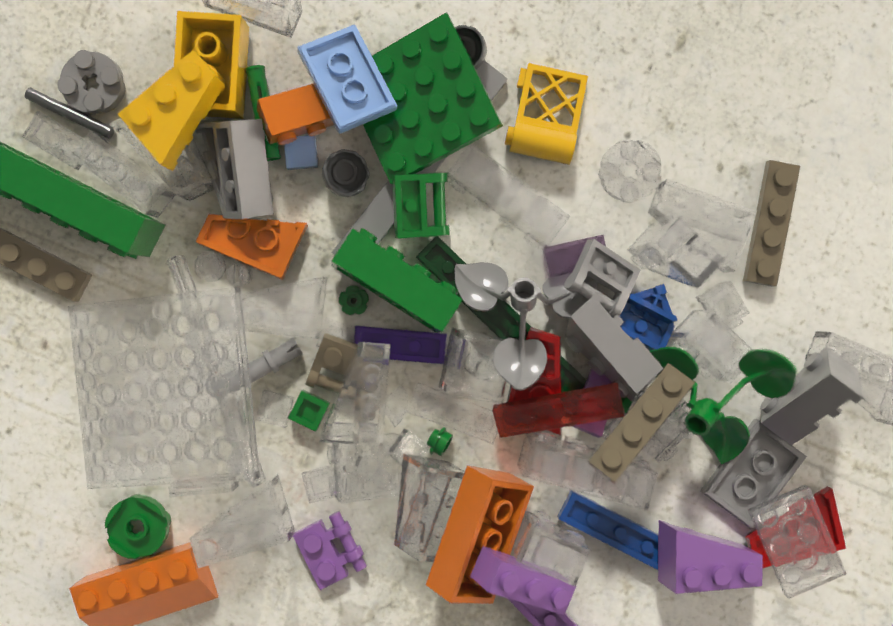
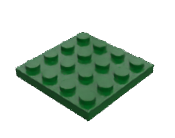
(436, 97)

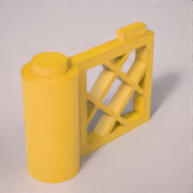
(541, 137)

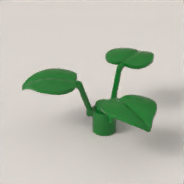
(769, 375)

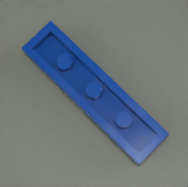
(610, 528)

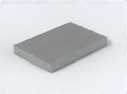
(754, 474)

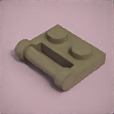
(332, 355)

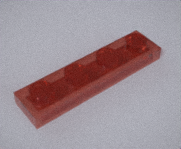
(559, 410)

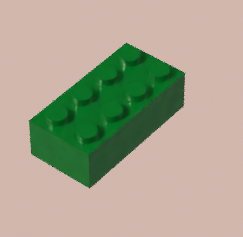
(396, 281)

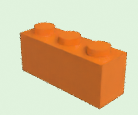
(293, 114)

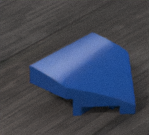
(649, 317)

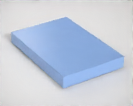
(347, 78)

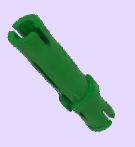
(257, 78)

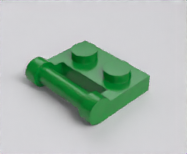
(411, 205)

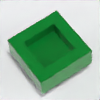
(309, 410)

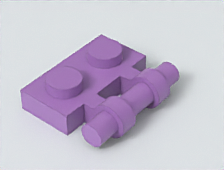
(321, 553)

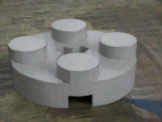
(74, 83)

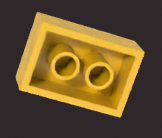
(224, 46)

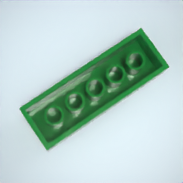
(76, 205)

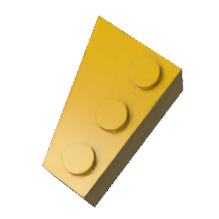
(173, 108)

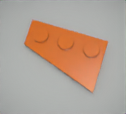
(256, 243)

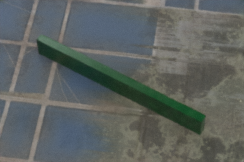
(501, 319)

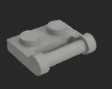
(606, 269)

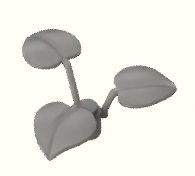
(483, 283)

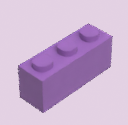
(513, 580)

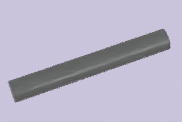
(69, 113)

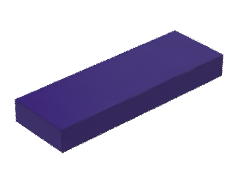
(406, 344)

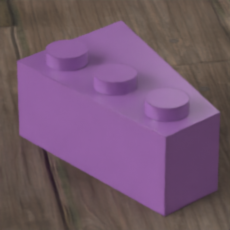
(704, 562)

